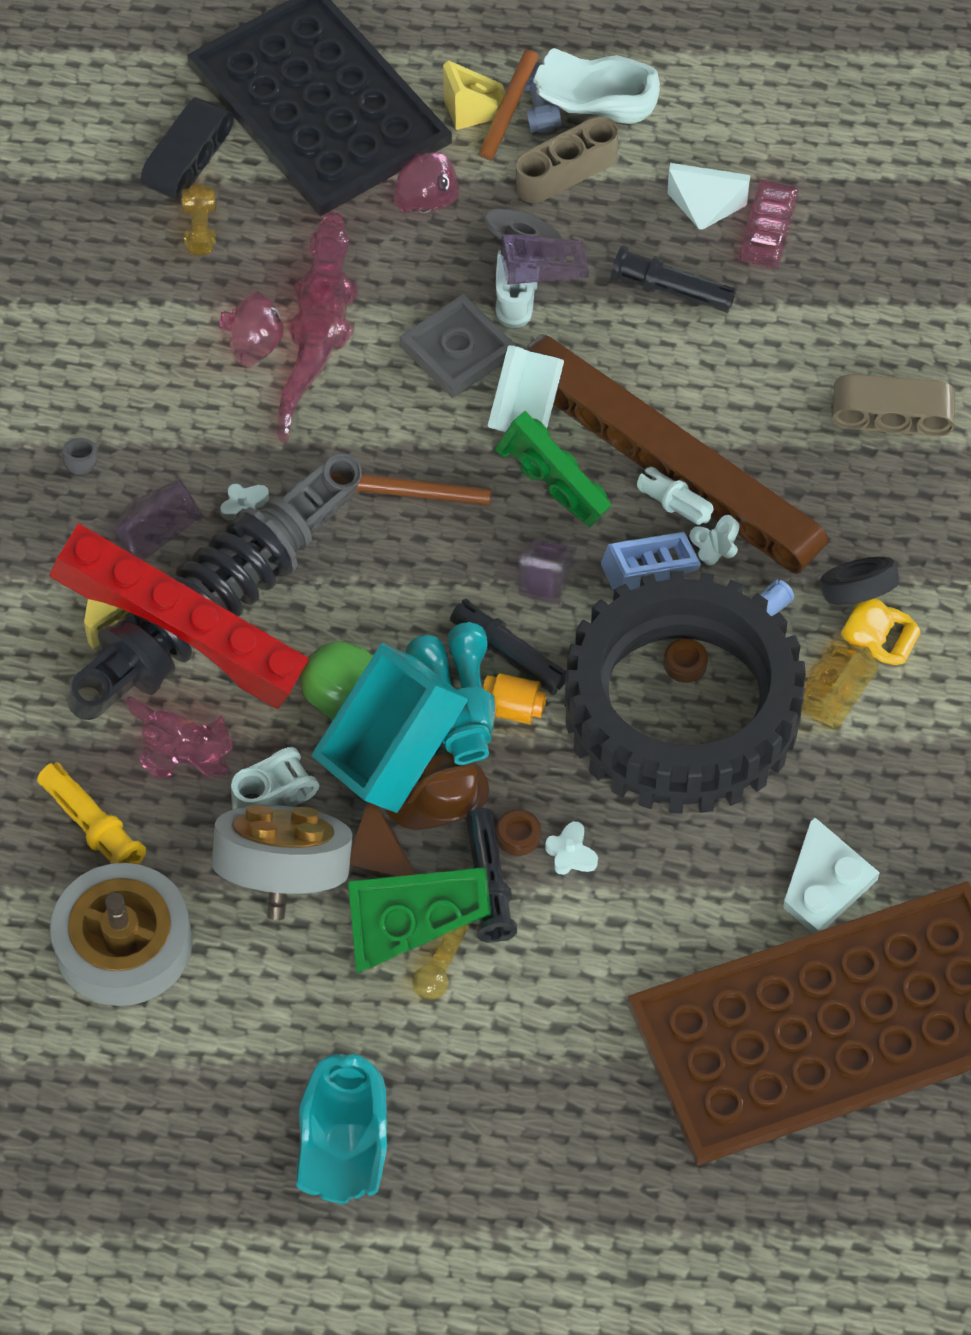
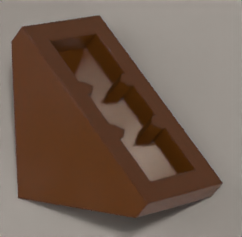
(377, 847)

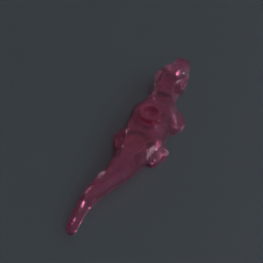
(321, 316)

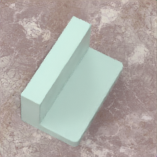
(525, 384)

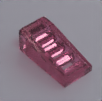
(776, 201)

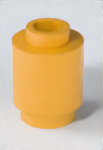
(516, 697)

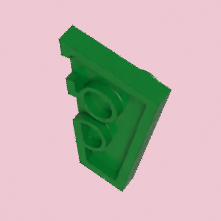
(545, 461)
(411, 910)

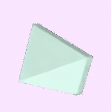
(707, 193)

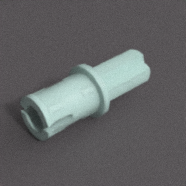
(675, 496)

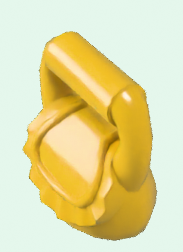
(870, 625)

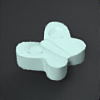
(244, 498)
(717, 541)
(570, 851)

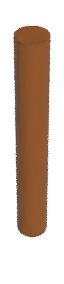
(508, 105)

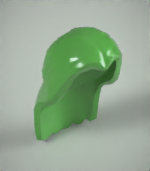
(332, 675)

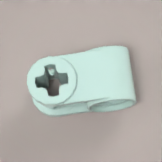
(513, 301)
(277, 780)

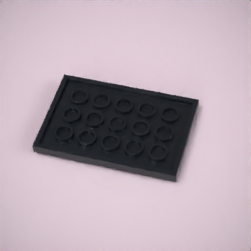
(319, 100)

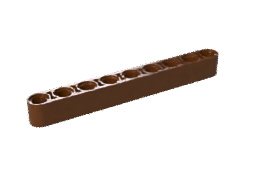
(659, 443)

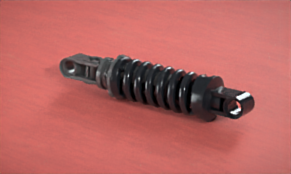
(226, 572)

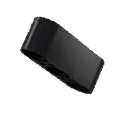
(186, 148)

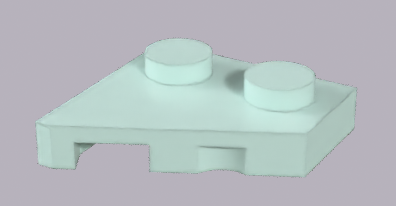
(826, 879)

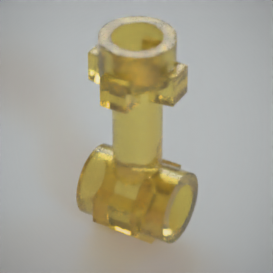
(199, 201)

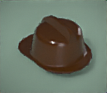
(442, 794)

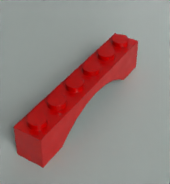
(118, 578)

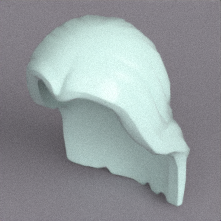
(600, 87)

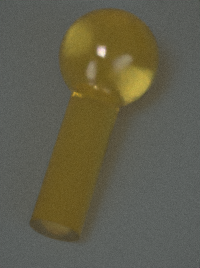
(431, 980)

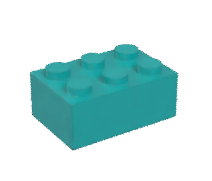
(389, 728)

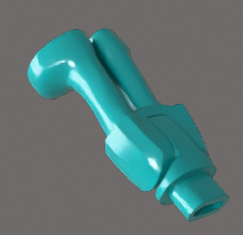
(473, 727)

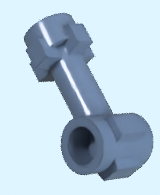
(543, 116)

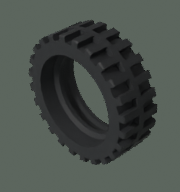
(700, 613)

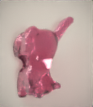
(176, 740)

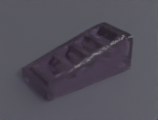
(522, 263)

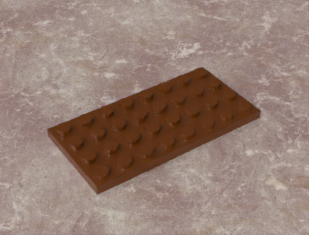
(814, 1025)

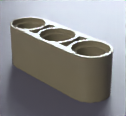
(566, 159)
(894, 405)

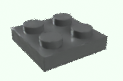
(456, 345)

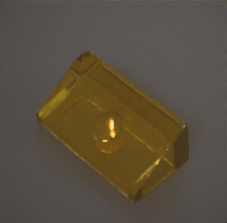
(838, 683)

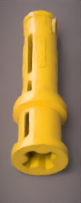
(102, 830)

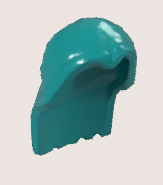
(342, 1129)

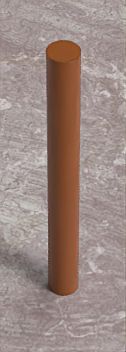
(420, 489)

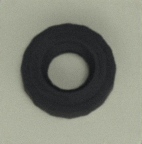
(859, 580)

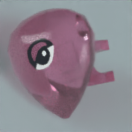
(426, 184)
(254, 329)

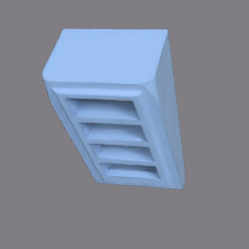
(622, 567)

